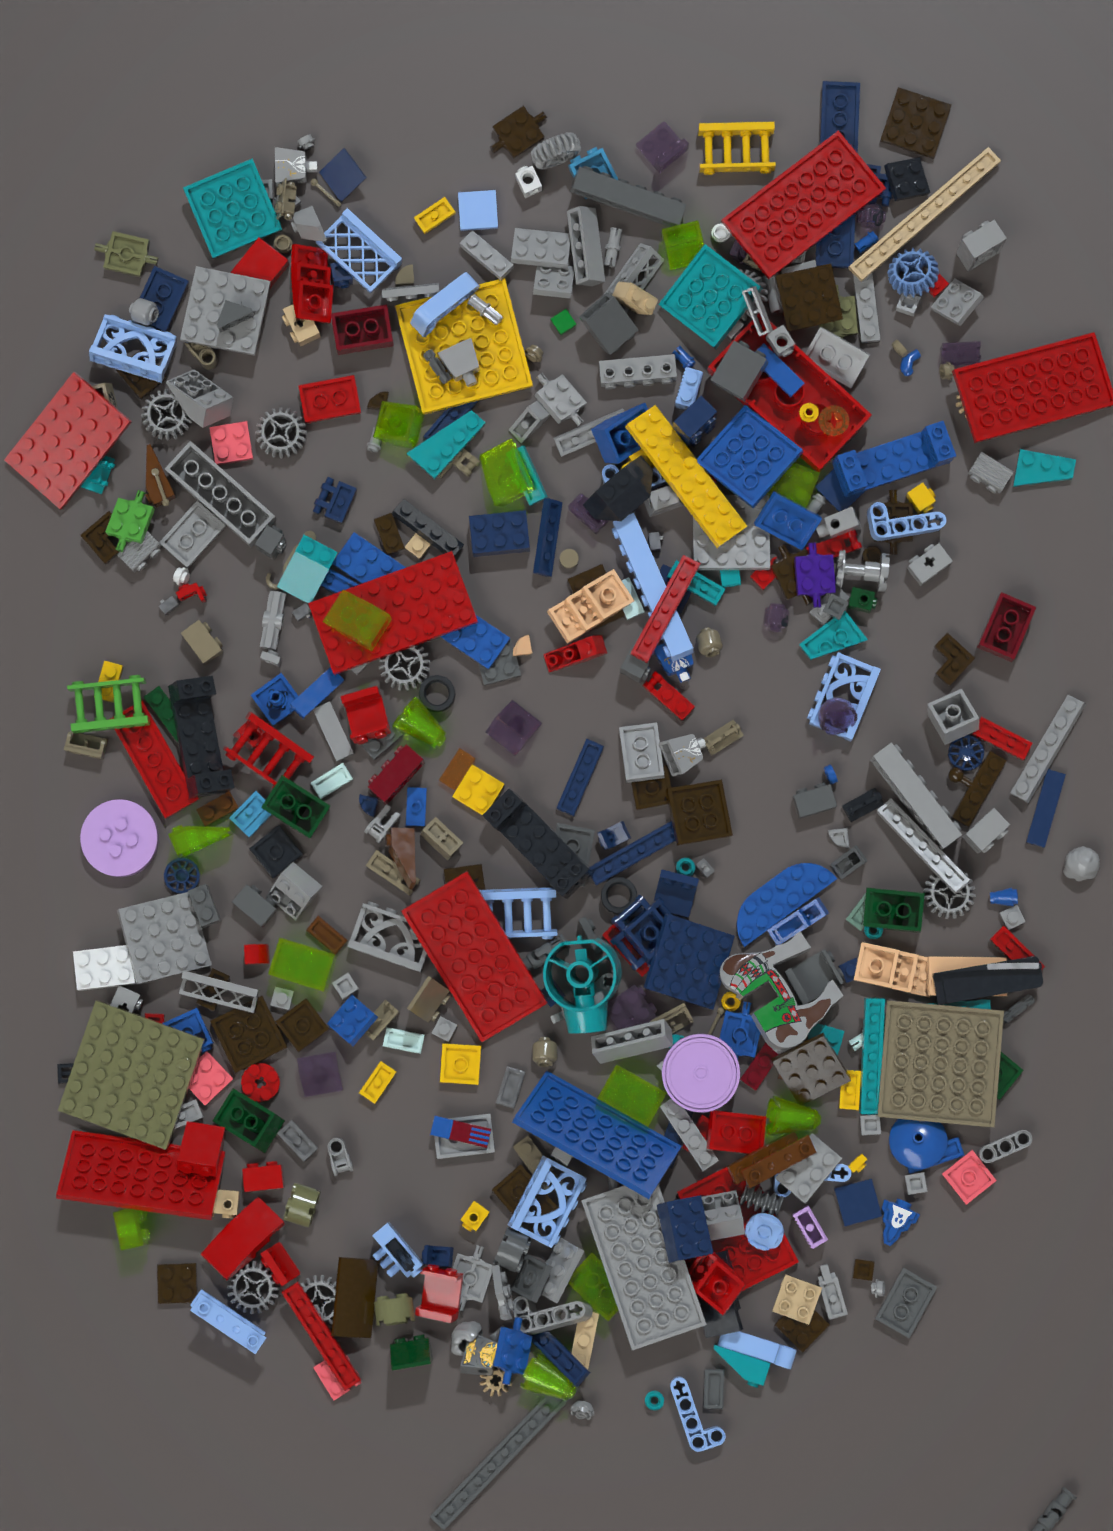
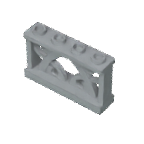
(366, 944)

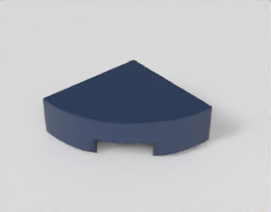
(368, 804)

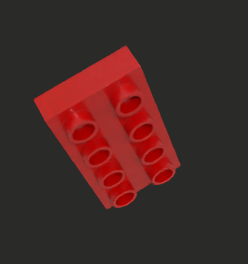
(783, 411)

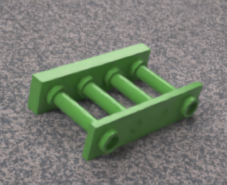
(119, 719)

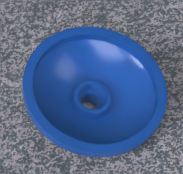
(915, 1153)

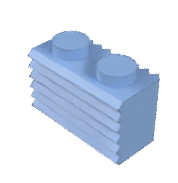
(688, 388)

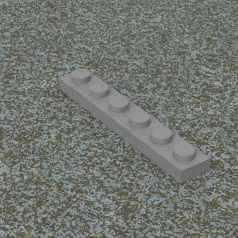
(1048, 748)
(923, 846)

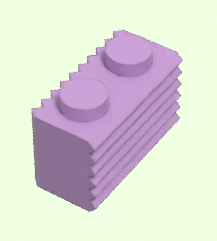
(809, 1226)

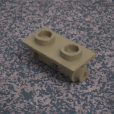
(283, 206)
(723, 737)

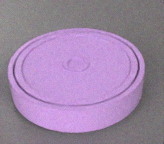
(119, 838)
(700, 1073)

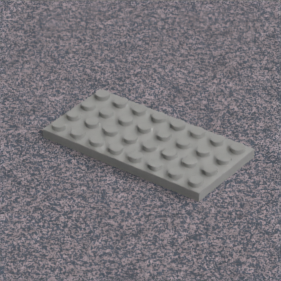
(650, 1292)

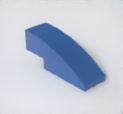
(798, 921)

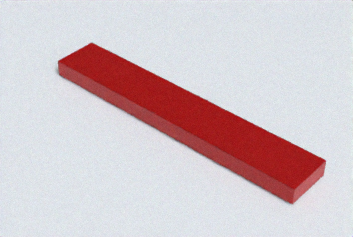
(665, 609)
(321, 1336)

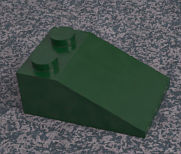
(295, 806)
(893, 910)
(248, 1120)
(411, 1352)

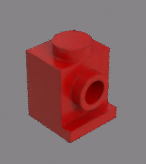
(257, 736)

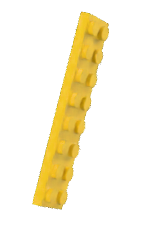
(686, 476)

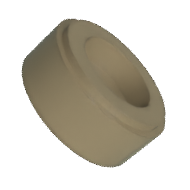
(899, 348)
(569, 558)

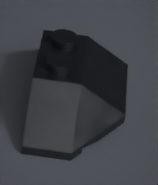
(622, 492)

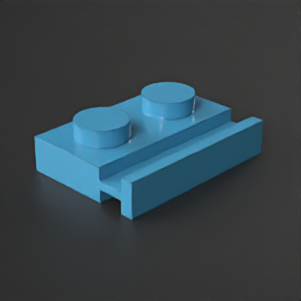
(250, 815)

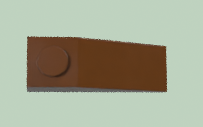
(154, 495)
(402, 850)

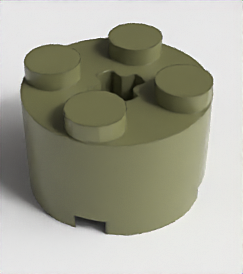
(301, 1205)
(394, 1310)

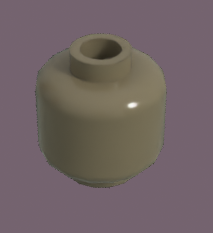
(709, 642)
(544, 1052)

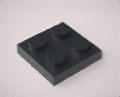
(907, 179)

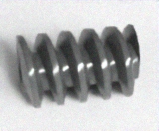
(761, 1200)

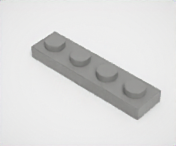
(866, 309)
(579, 436)
(689, 1134)

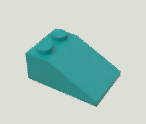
(307, 569)

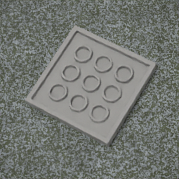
(205, 304)
(744, 551)
(163, 938)

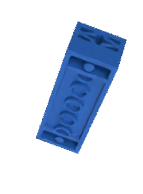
(894, 460)

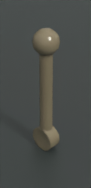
(314, 182)
(155, 472)
(720, 1011)

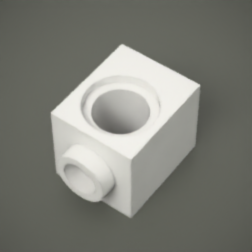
(528, 189)

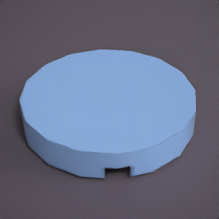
(764, 1231)

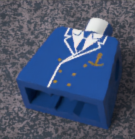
(676, 667)

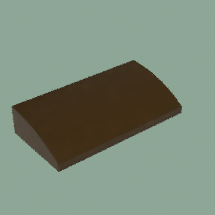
(355, 1297)

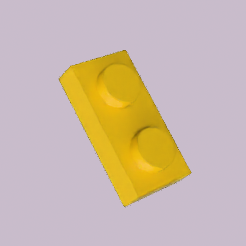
(434, 215)
(109, 672)
(377, 1082)
(850, 1092)

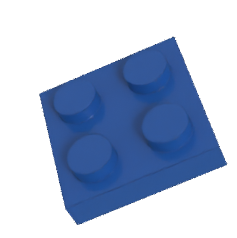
(352, 1020)

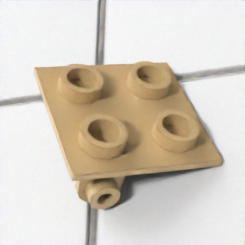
(797, 1299)

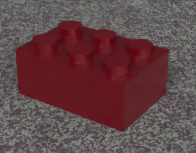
(362, 329)
(1006, 627)
(395, 774)

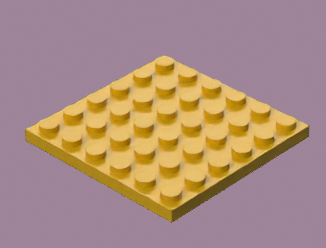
(496, 347)

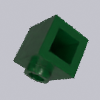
(862, 600)

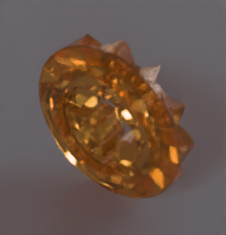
(840, 414)

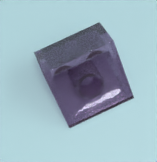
(513, 727)
(320, 1074)

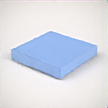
(478, 210)

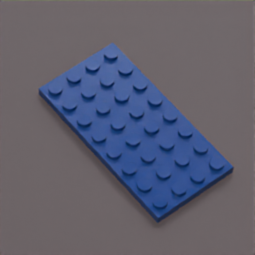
(597, 1134)

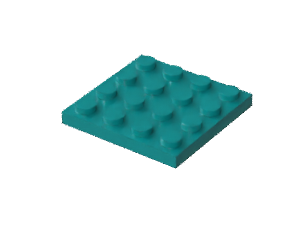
(232, 208)
(709, 296)

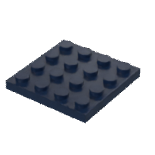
(688, 961)

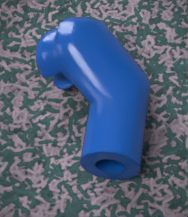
(907, 362)

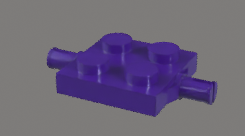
(815, 575)

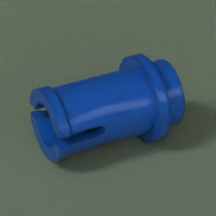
(867, 241)
(684, 358)

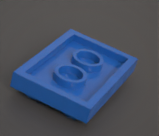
(787, 520)

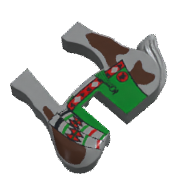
(781, 1020)

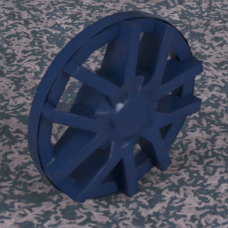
(966, 753)
(181, 875)

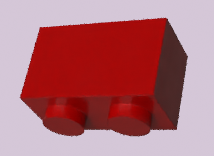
(263, 1177)

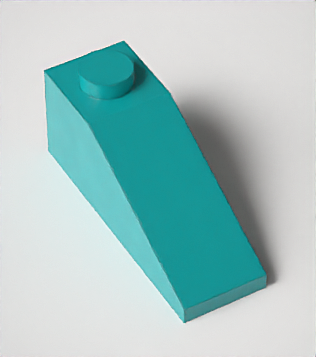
(748, 1367)

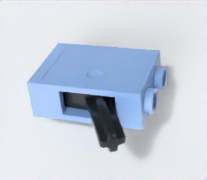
(397, 1251)

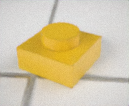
(858, 1163)

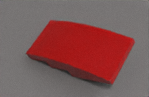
(311, 283)
(242, 1238)
(715, 1281)

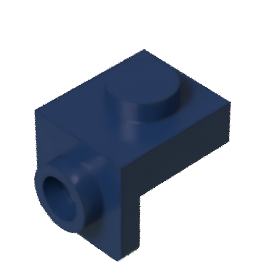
(341, 277)
(613, 835)
(437, 1255)

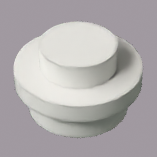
(720, 233)
(181, 576)

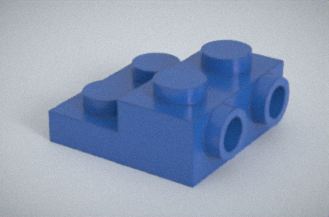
(192, 1023)

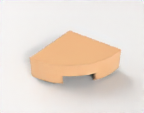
(522, 647)

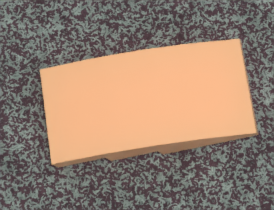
(590, 606)
(942, 964)
(892, 969)

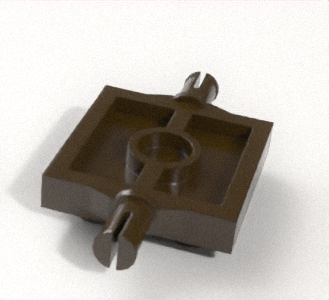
(518, 132)
(895, 510)
(785, 574)

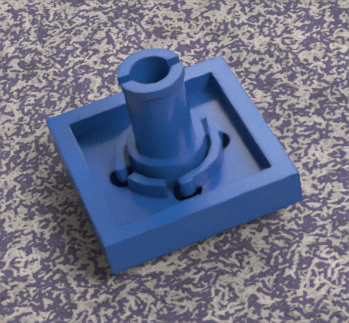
(276, 698)

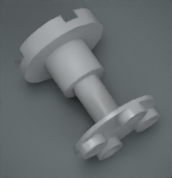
(870, 570)

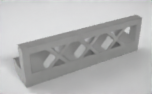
(637, 263)
(208, 981)

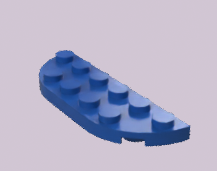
(780, 898)

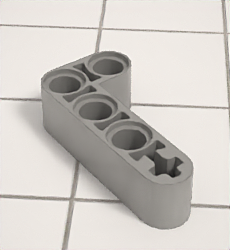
(553, 1314)

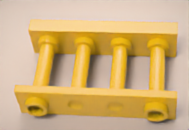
(745, 130)

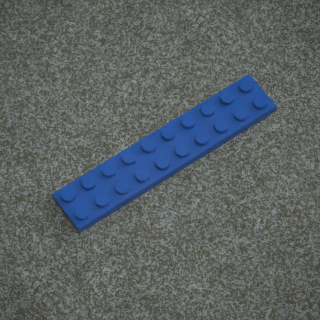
(367, 562)

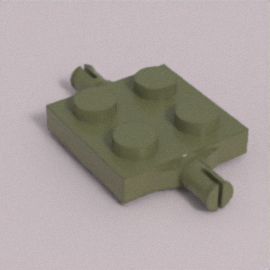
(126, 254)
(848, 325)

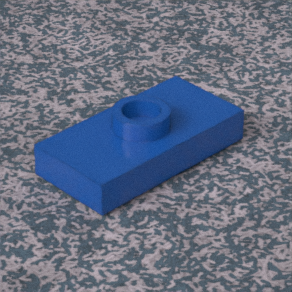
(416, 806)

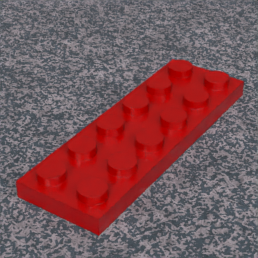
(156, 764)

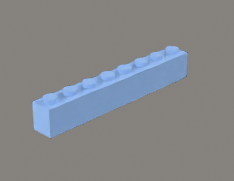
(650, 582)

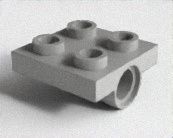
(554, 281)
(957, 302)

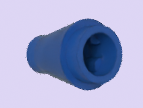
(1004, 897)

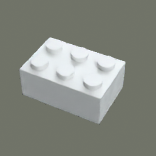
(103, 968)

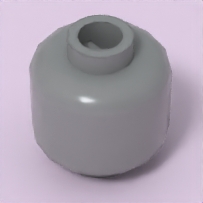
(144, 311)

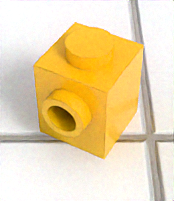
(921, 498)
(474, 1216)

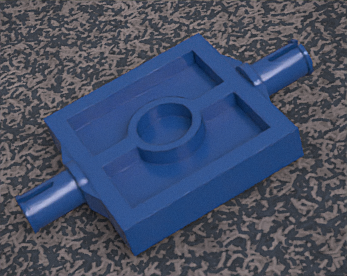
(740, 1032)
(512, 1351)

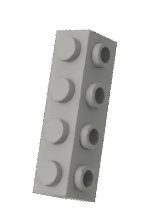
(586, 246)
(637, 371)
(632, 1041)

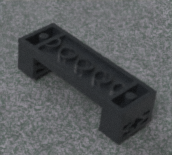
(198, 737)
(538, 843)

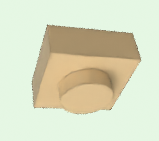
(417, 546)

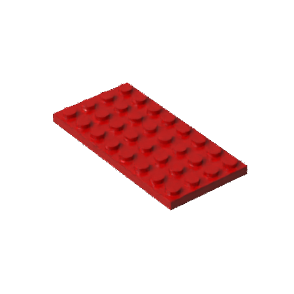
(803, 204)
(1034, 387)
(423, 605)
(474, 956)
(134, 1177)

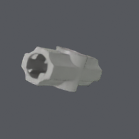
(273, 620)

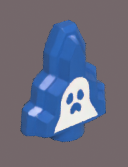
(897, 1219)

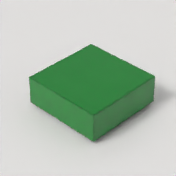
(563, 322)

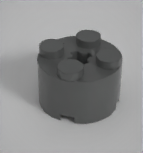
(511, 1250)

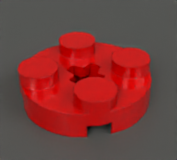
(256, 1072)

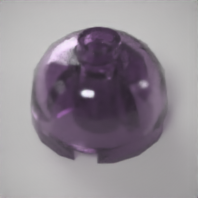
(836, 716)

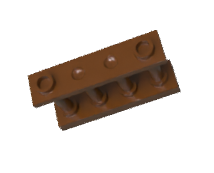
(771, 1159)

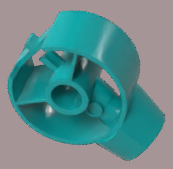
(584, 1014)

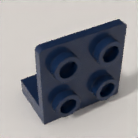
(676, 892)

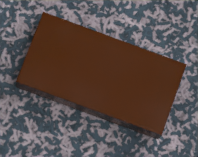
(326, 935)

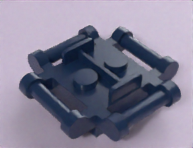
(641, 931)

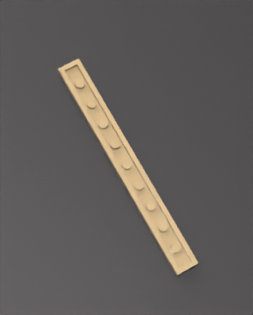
(924, 214)

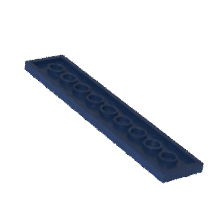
(841, 113)

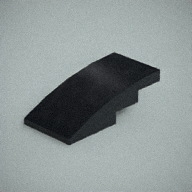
(715, 1322)

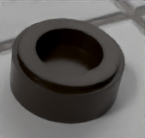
(871, 554)

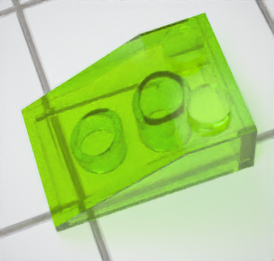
(505, 473)
(357, 619)
(194, 838)

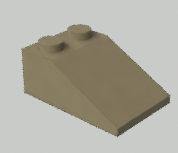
(429, 999)

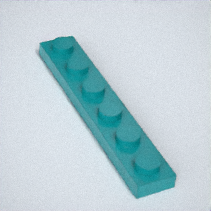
(871, 1054)

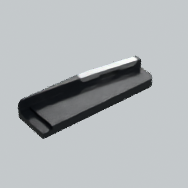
(987, 980)

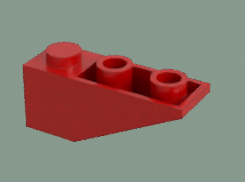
(575, 653)

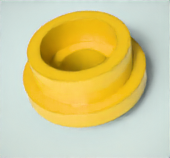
(808, 418)
(730, 1007)

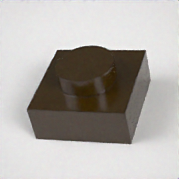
(863, 1269)

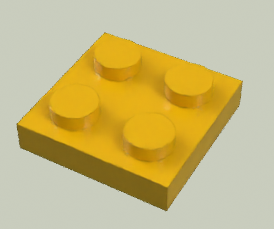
(478, 790)
(460, 1064)

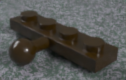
(977, 788)

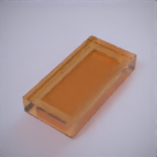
(457, 769)

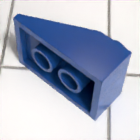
(613, 437)

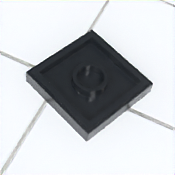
(276, 851)

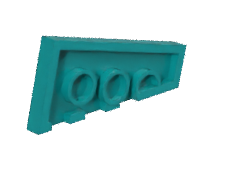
(445, 445)

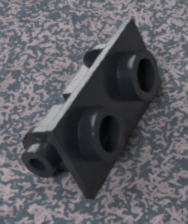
(863, 804)

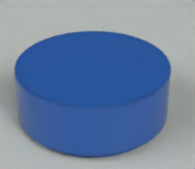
(830, 774)

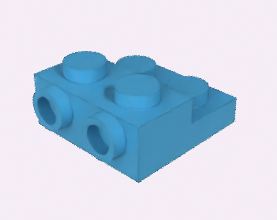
(596, 160)

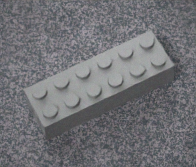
(220, 493)
(915, 796)

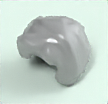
(1081, 864)
(462, 1333)

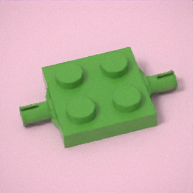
(130, 520)

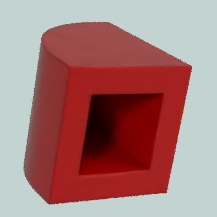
(256, 954)

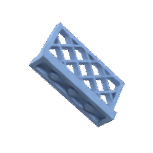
(373, 243)

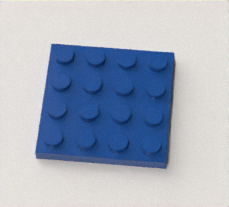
(749, 456)

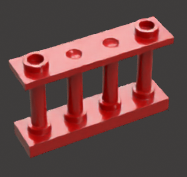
(269, 734)

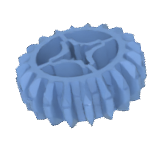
(912, 266)

